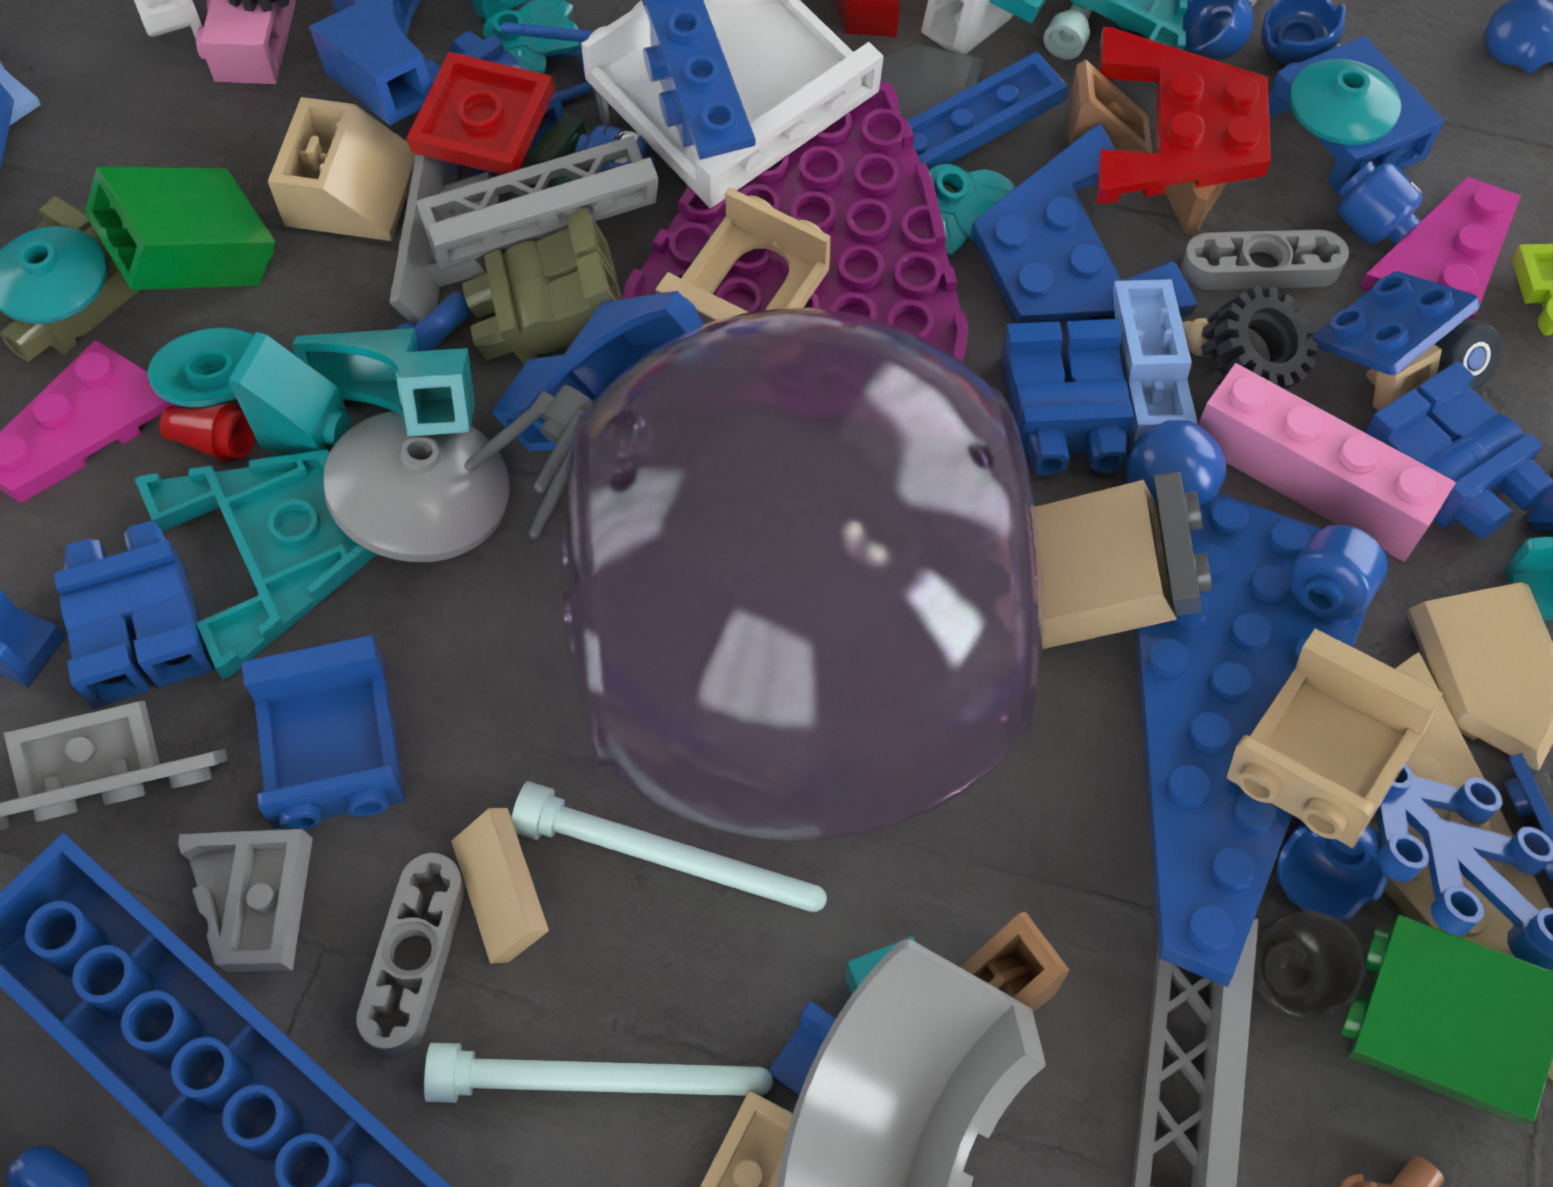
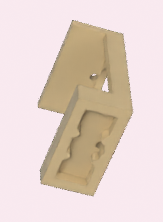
(749, 226)

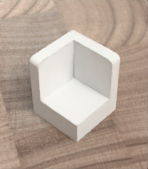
(167, 15)

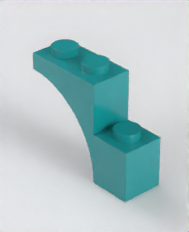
(387, 370)

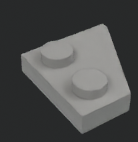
(250, 894)

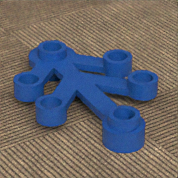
(1461, 849)

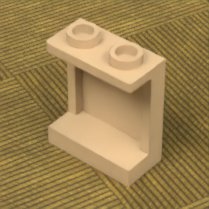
(1334, 738)

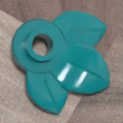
(533, 51)
(974, 196)

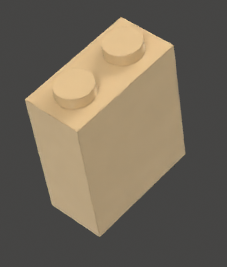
(1103, 565)

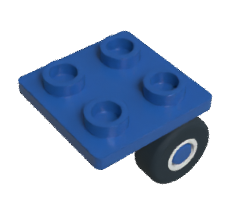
(1406, 318)

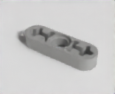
(1284, 246)
(380, 998)

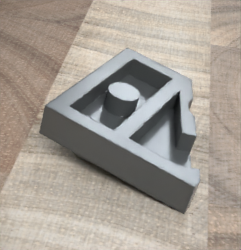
(1187, 571)

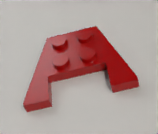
(1207, 119)

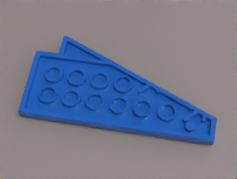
(1199, 694)

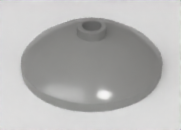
(413, 505)

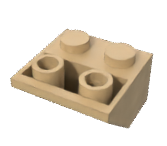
(341, 172)

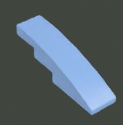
(1153, 354)

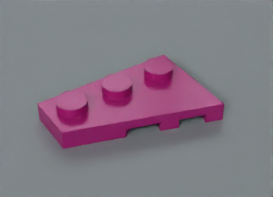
(1455, 241)
(77, 414)

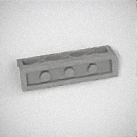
(538, 210)
(1218, 1085)

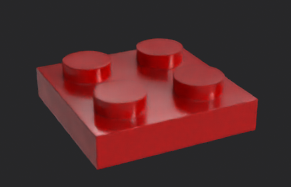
(481, 114)

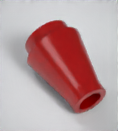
(212, 430)

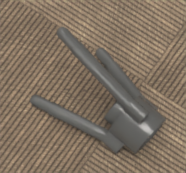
(560, 418)

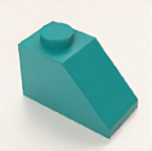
(287, 400)

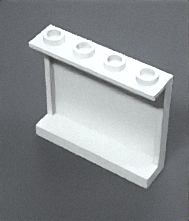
(784, 65)

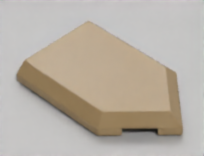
(1492, 666)

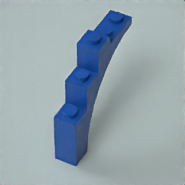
(372, 58)

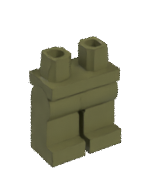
(542, 291)
(31, 339)

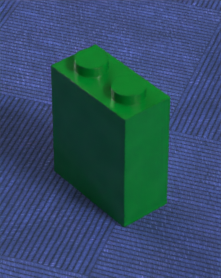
(178, 227)
(1455, 1019)

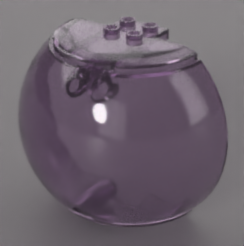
(802, 575)

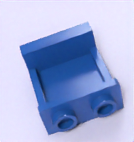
(1403, 145)
(324, 733)

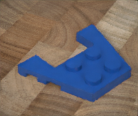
(1048, 250)

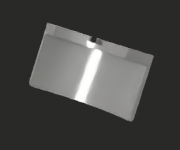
(909, 1077)

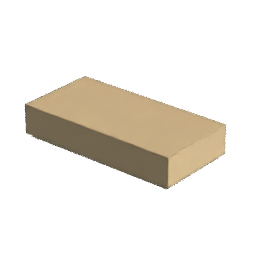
(499, 885)

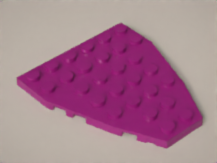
(874, 202)

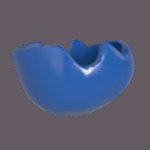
(1217, 27)
(1301, 29)
(1522, 34)
(1178, 448)
(1329, 874)

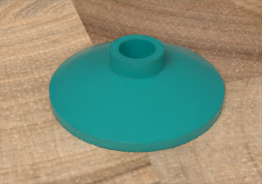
(1345, 101)
(50, 274)
(198, 367)

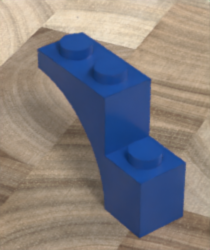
(605, 347)

